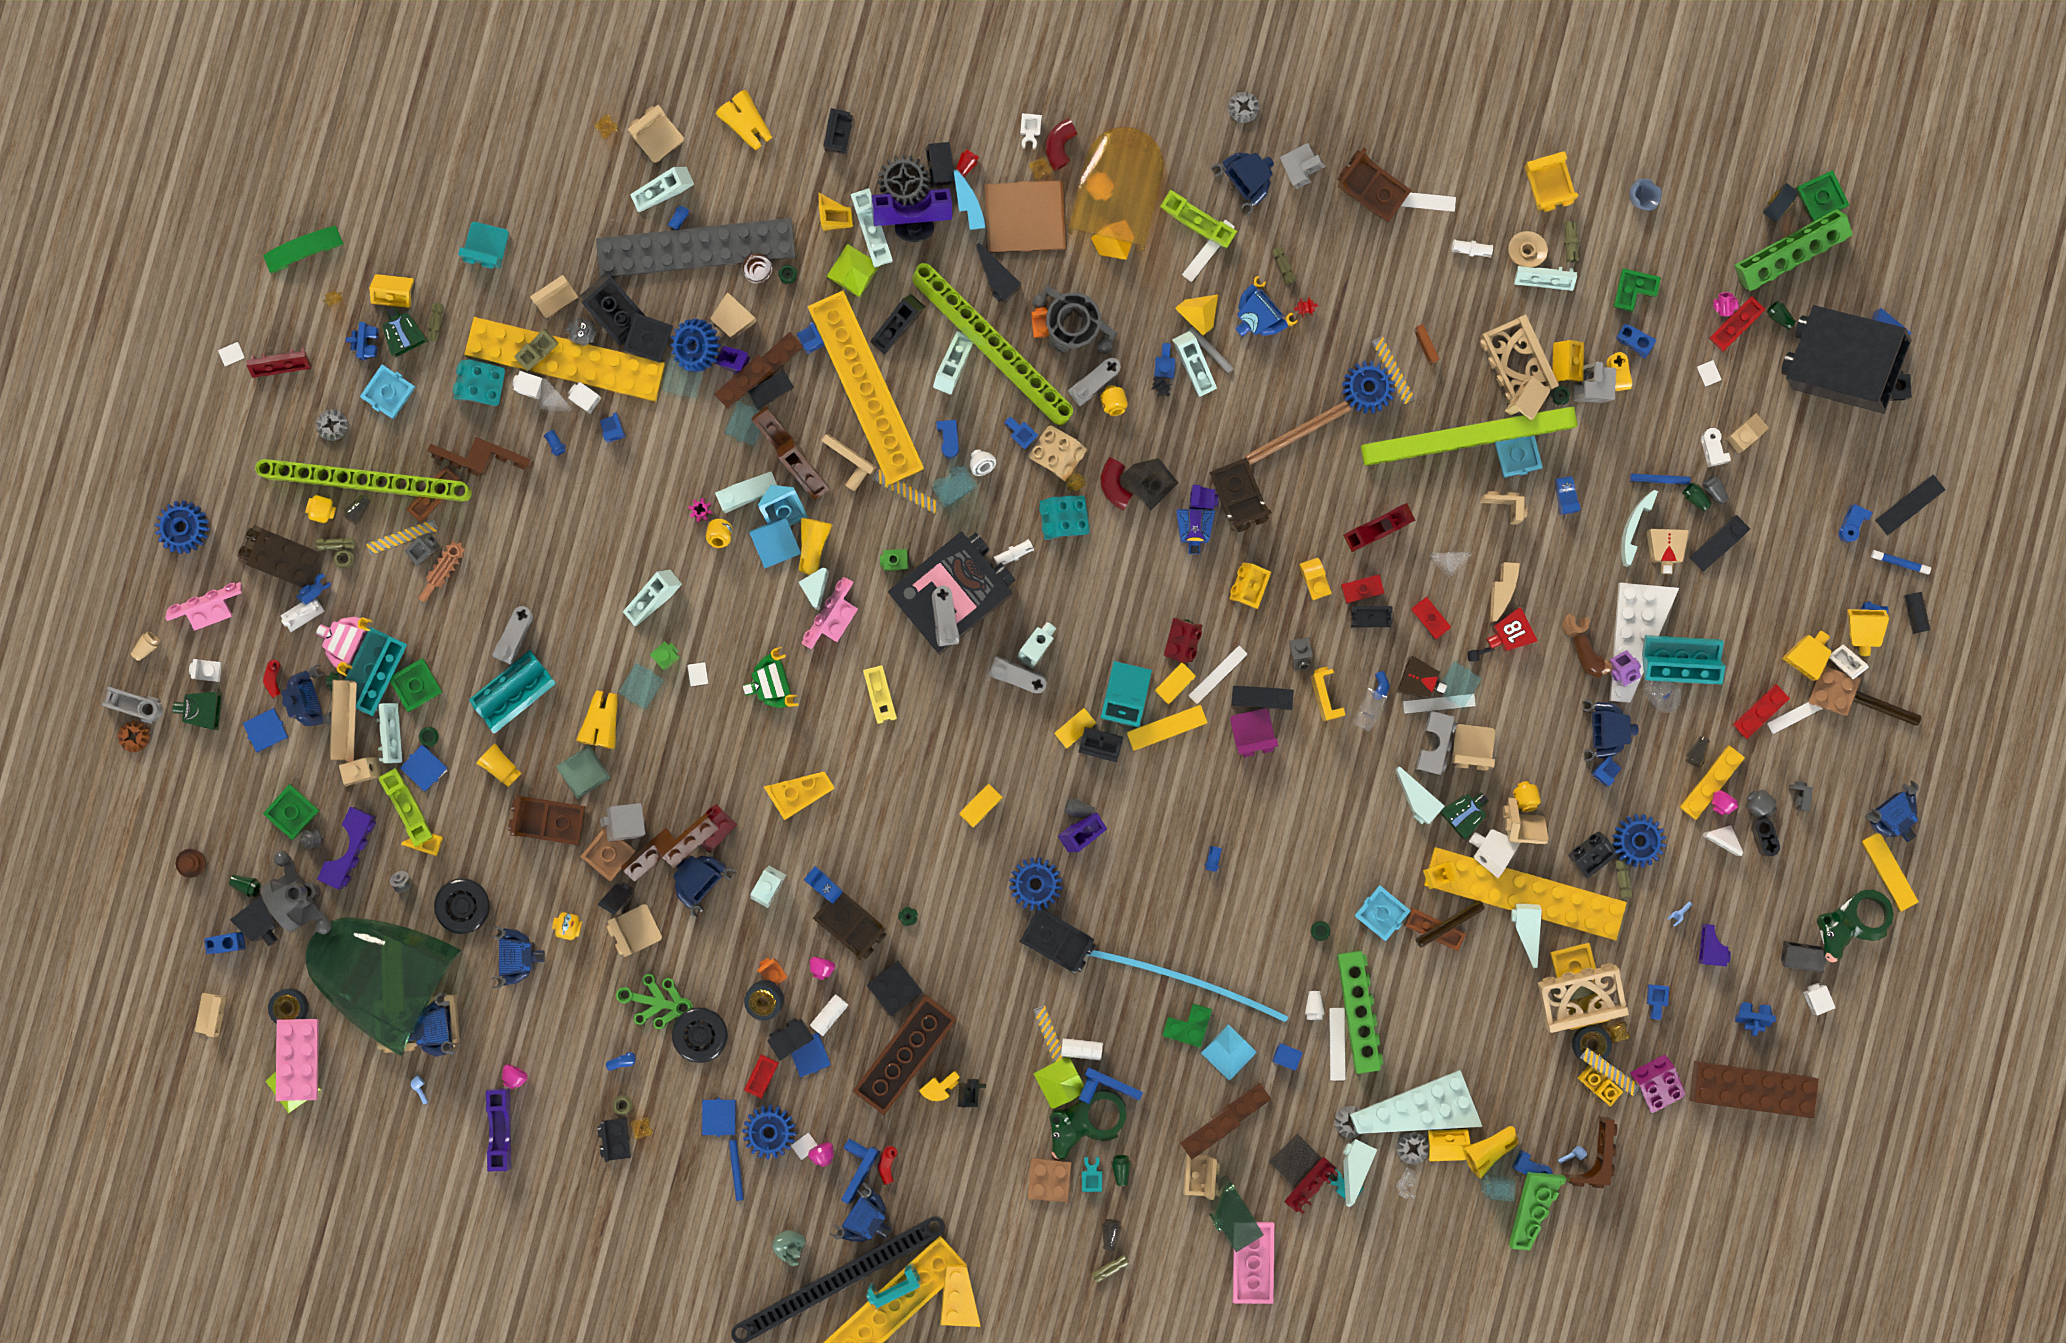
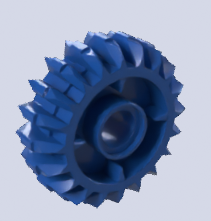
(684, 345)
(1371, 375)
(170, 524)
(1650, 835)
(1023, 887)
(760, 1140)

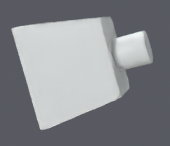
(1494, 851)

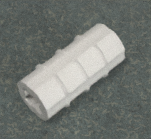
(829, 1015)
(1081, 1049)

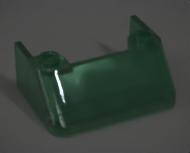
(1233, 1216)

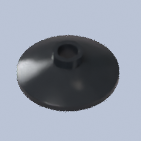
(914, 231)

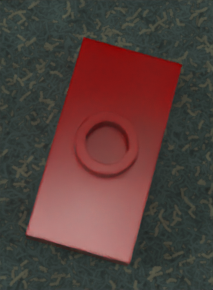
(1362, 589)
(1430, 618)
(761, 1076)

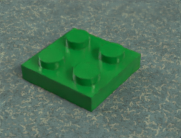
(1822, 196)
(415, 685)
(291, 812)

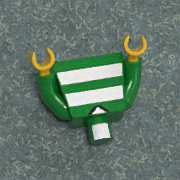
(771, 682)

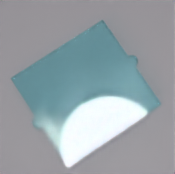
(680, 381)
(741, 424)
(1460, 684)
(641, 686)

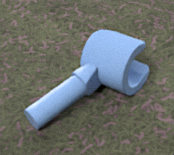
(1678, 915)
(416, 1083)
(1579, 1152)

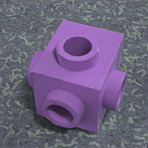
(1625, 668)

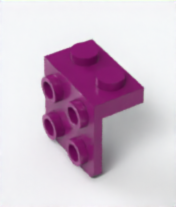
(1253, 732)
(1658, 1083)

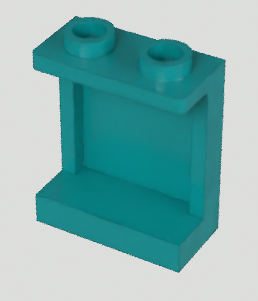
(879, 1299)

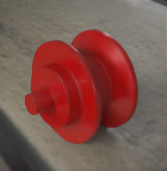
(1305, 307)

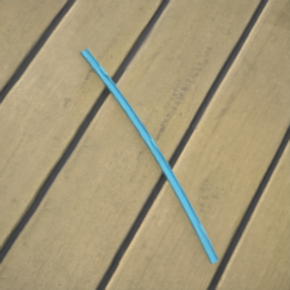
(1189, 979)

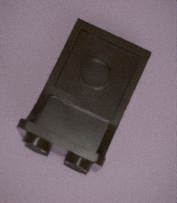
(1240, 495)
(278, 556)
(851, 925)

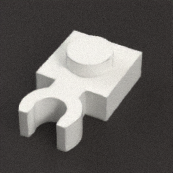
(1030, 127)

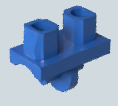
(363, 349)
(1755, 1021)

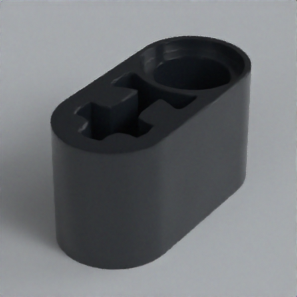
(1761, 844)

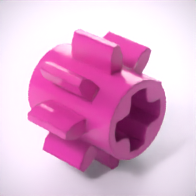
(1725, 304)
(703, 514)

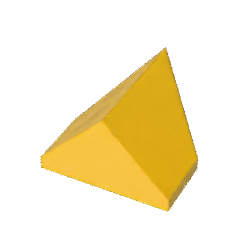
(834, 214)
(1111, 247)
(1199, 312)

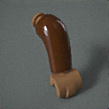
(1589, 660)

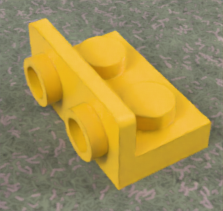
(1250, 585)

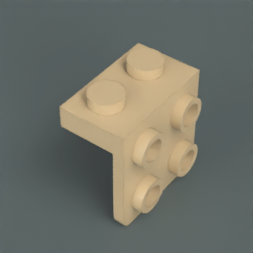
(655, 134)
(1057, 452)
(1518, 510)
(1473, 747)
(1524, 827)
(634, 930)
(1201, 1176)

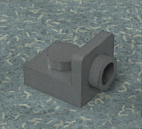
(422, 548)
(1802, 799)

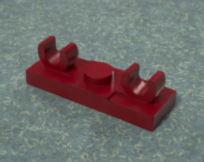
(278, 363)
(1310, 1185)

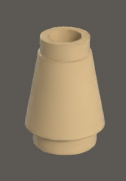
(145, 645)

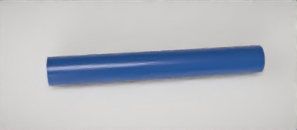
(1660, 478)
(736, 1170)

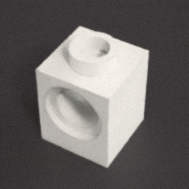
(527, 385)
(584, 397)
(1818, 999)

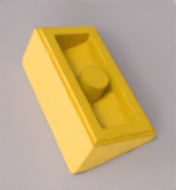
(1175, 683)
(1074, 728)

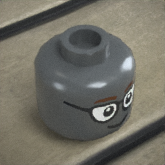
(581, 331)

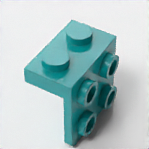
(484, 245)
(478, 382)
(1064, 516)

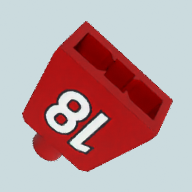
(1512, 632)

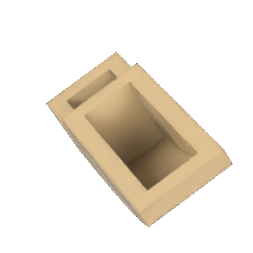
(1503, 590)

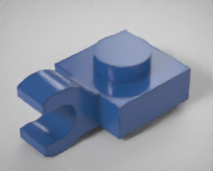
(1164, 365)
(1022, 433)
(308, 592)
(1657, 997)

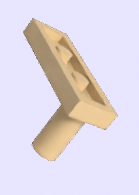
(863, 465)

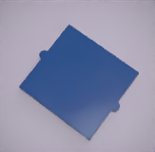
(265, 730)
(423, 768)
(811, 1057)
(718, 1117)

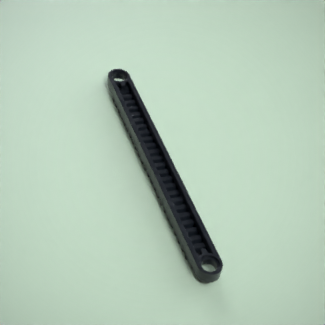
(838, 1279)

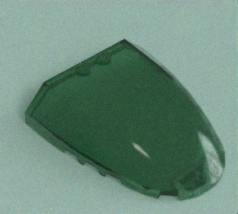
(378, 975)

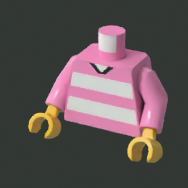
(343, 641)

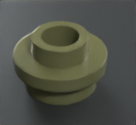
(338, 559)
(616, 1105)

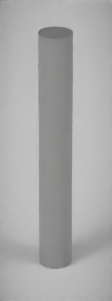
(1211, 350)

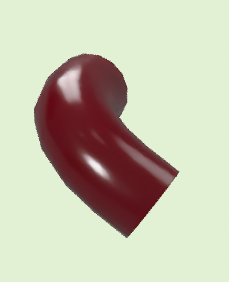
(1056, 144)
(1111, 484)

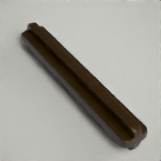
(1887, 708)
(1449, 924)

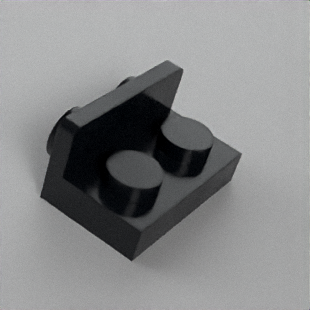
(1593, 854)
(614, 1139)

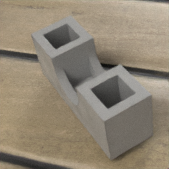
(1442, 727)

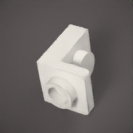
(205, 670)

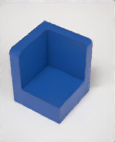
(810, 339)
(612, 428)
(1606, 771)
(1287, 1056)

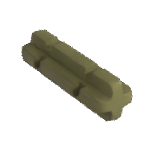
(1284, 265)
(435, 322)
(335, 544)
(1623, 879)
(1110, 1268)

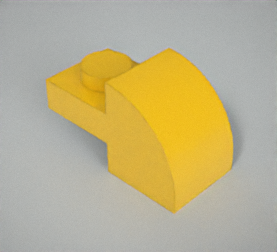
(1315, 578)
(937, 1090)

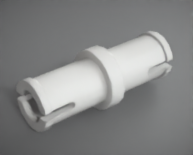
(1472, 248)
(1014, 553)

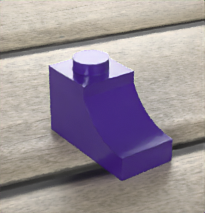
(732, 359)
(1202, 498)
(1082, 833)
(1711, 950)

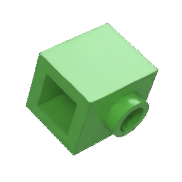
(894, 560)
(665, 655)

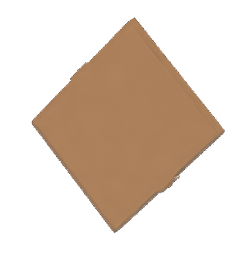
(1025, 216)

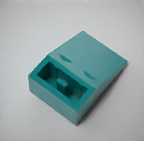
(1126, 694)

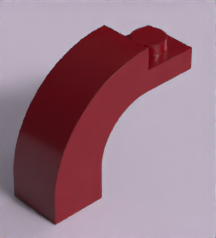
(1379, 527)

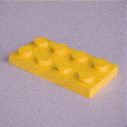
(1574, 960)

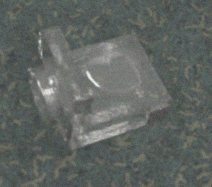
(1407, 1179)

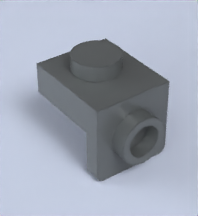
(1301, 654)

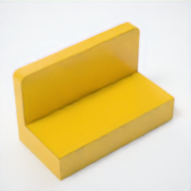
(391, 290)
(1568, 360)
(1447, 1144)

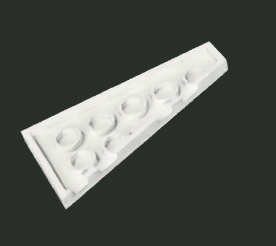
(1638, 613)

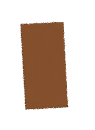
(1426, 344)

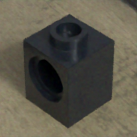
(1905, 392)

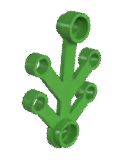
(658, 1001)

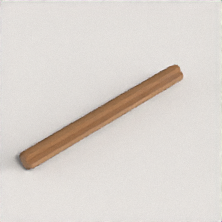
(1298, 432)

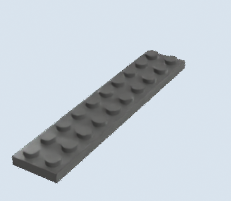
(694, 247)

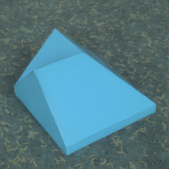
(781, 503)
(1228, 1052)

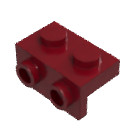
(1183, 641)
(723, 822)

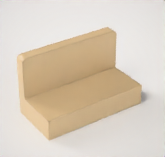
(554, 297)
(1528, 398)
(210, 1014)

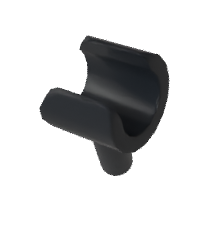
(1473, 655)

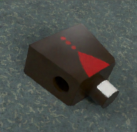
(1420, 679)

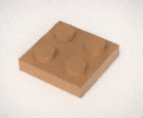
(1834, 691)
(607, 856)
(1049, 1180)

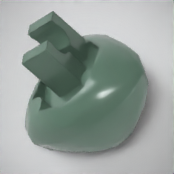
(788, 1246)

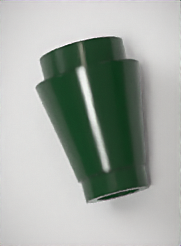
(1781, 315)
(1696, 496)
(245, 885)
(1121, 1169)

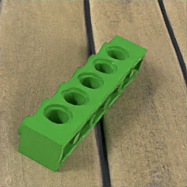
(1804, 243)
(1374, 1060)

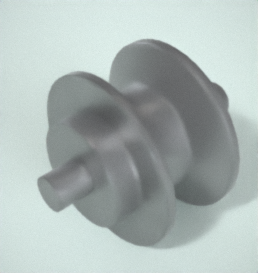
(311, 839)
(401, 881)

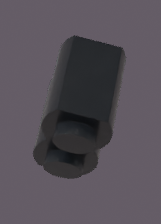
(790, 1039)

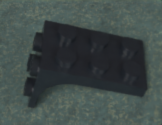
(1058, 941)

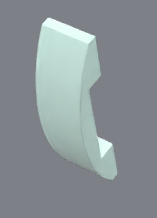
(873, 234)
(1627, 549)

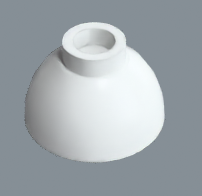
(982, 463)

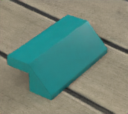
(1683, 659)
(374, 668)
(512, 691)

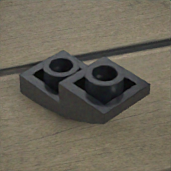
(770, 389)

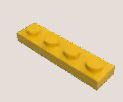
(1712, 782)

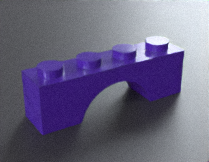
(934, 207)
(358, 825)
(499, 1129)

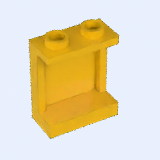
(1550, 182)
(1322, 696)

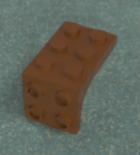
(1372, 186)
(547, 820)
(1603, 1168)

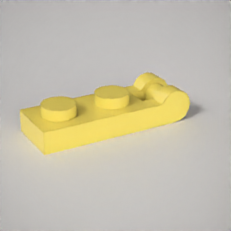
(879, 693)

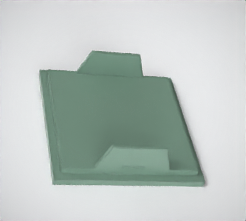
(583, 772)

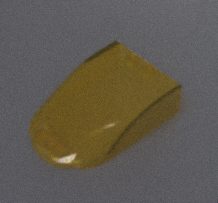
(1119, 186)

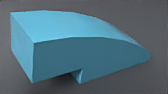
(968, 201)

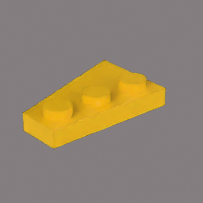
(798, 793)
(958, 1298)

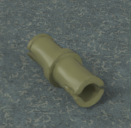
(1571, 241)

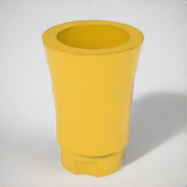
(499, 765)

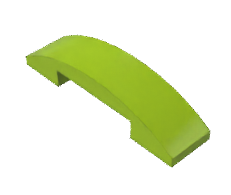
(1198, 220)
(406, 806)

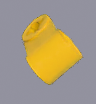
(1623, 375)

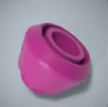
(1723, 803)
(821, 967)
(513, 1076)
(821, 1154)

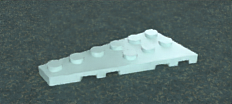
(1434, 1105)

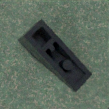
(1000, 280)
(897, 323)
(1719, 542)
(1262, 697)
(617, 899)

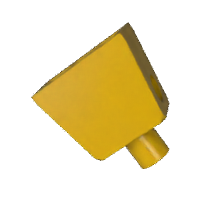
(1867, 628)
(1810, 655)

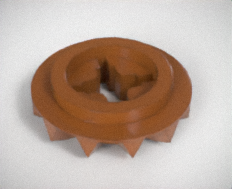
(141, 740)

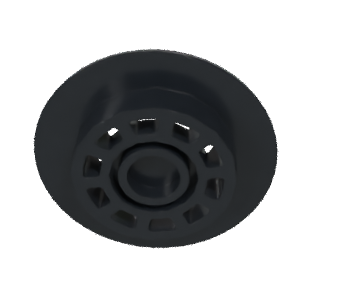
(461, 906)
(699, 1035)

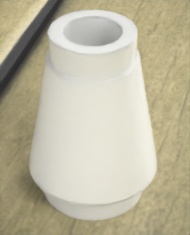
(1314, 1006)

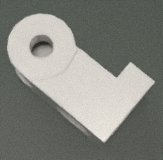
(1712, 448)

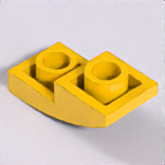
(980, 805)
(1600, 1085)

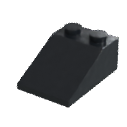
(610, 307)

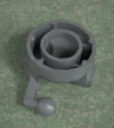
(1083, 307)
(289, 900)

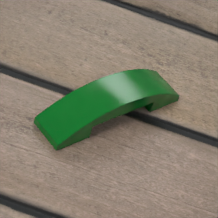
(302, 247)

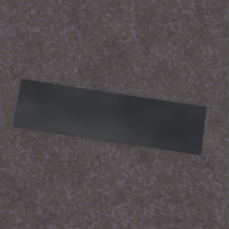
(1910, 505)

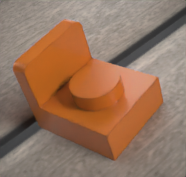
(1039, 323)
(772, 971)

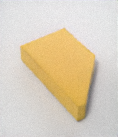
(431, 846)

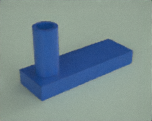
(1095, 1077)
(868, 1157)

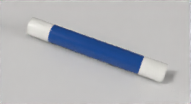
(1901, 562)

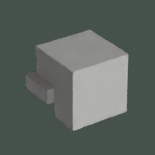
(1301, 163)
(1597, 384)
(624, 822)

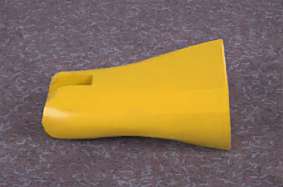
(744, 119)
(813, 539)
(600, 722)
(1485, 1153)

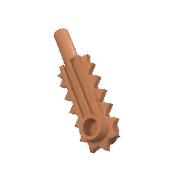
(441, 570)

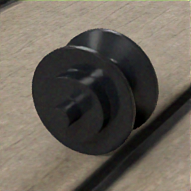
(1161, 386)

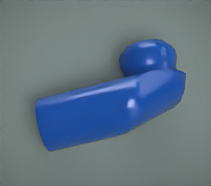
(1384, 685)
(621, 1061)

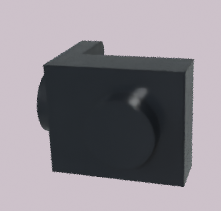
(969, 1093)

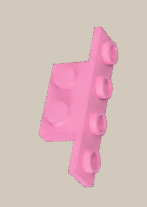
(206, 609)
(833, 617)

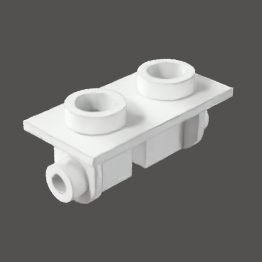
(301, 614)

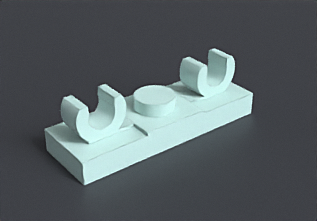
(1546, 278)
(389, 733)

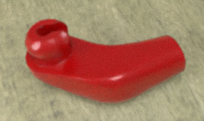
(269, 678)
(885, 1163)

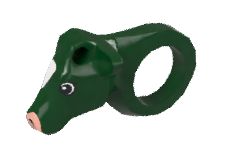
(1843, 924)
(1073, 1123)

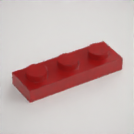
(1737, 323)
(1761, 711)

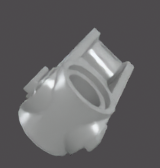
(1093, 382)
(944, 617)
(513, 636)
(1017, 675)
(133, 704)

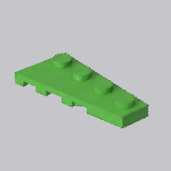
(1535, 1201)

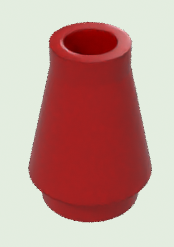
(967, 162)

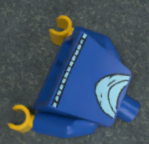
(1260, 313)

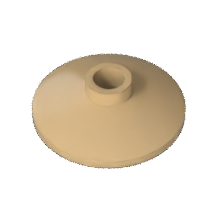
(1530, 242)

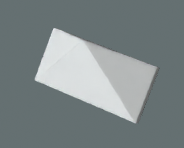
(1848, 661)
(1726, 839)

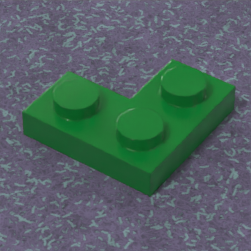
(1630, 284)
(1193, 1030)

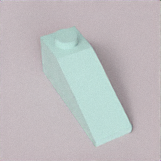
(662, 188)
(953, 363)
(1194, 363)
(745, 492)
(652, 596)
(1421, 802)
(1528, 922)
(1356, 1166)

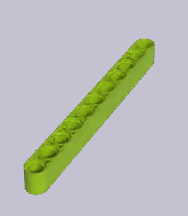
(989, 334)
(1468, 436)
(355, 476)

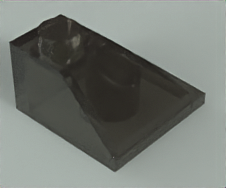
(1149, 481)

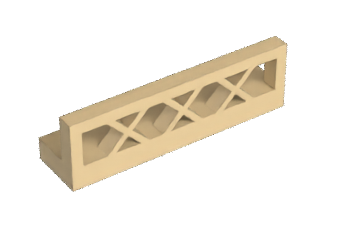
(343, 720)

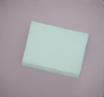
(815, 586)

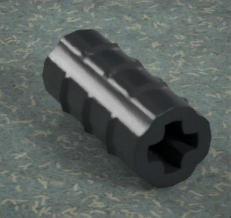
(1917, 612)

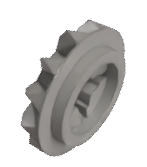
(1245, 115)
(339, 429)
(1342, 1117)
(1403, 1147)

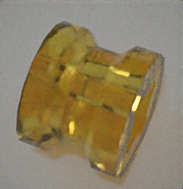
(1618, 1032)

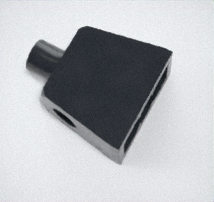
(256, 922)

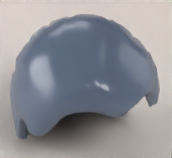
(1645, 194)

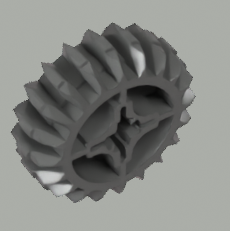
(904, 197)

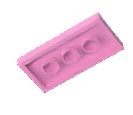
(297, 1059)
(1255, 1269)

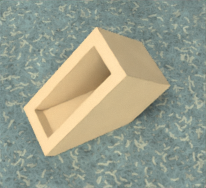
(1747, 433)

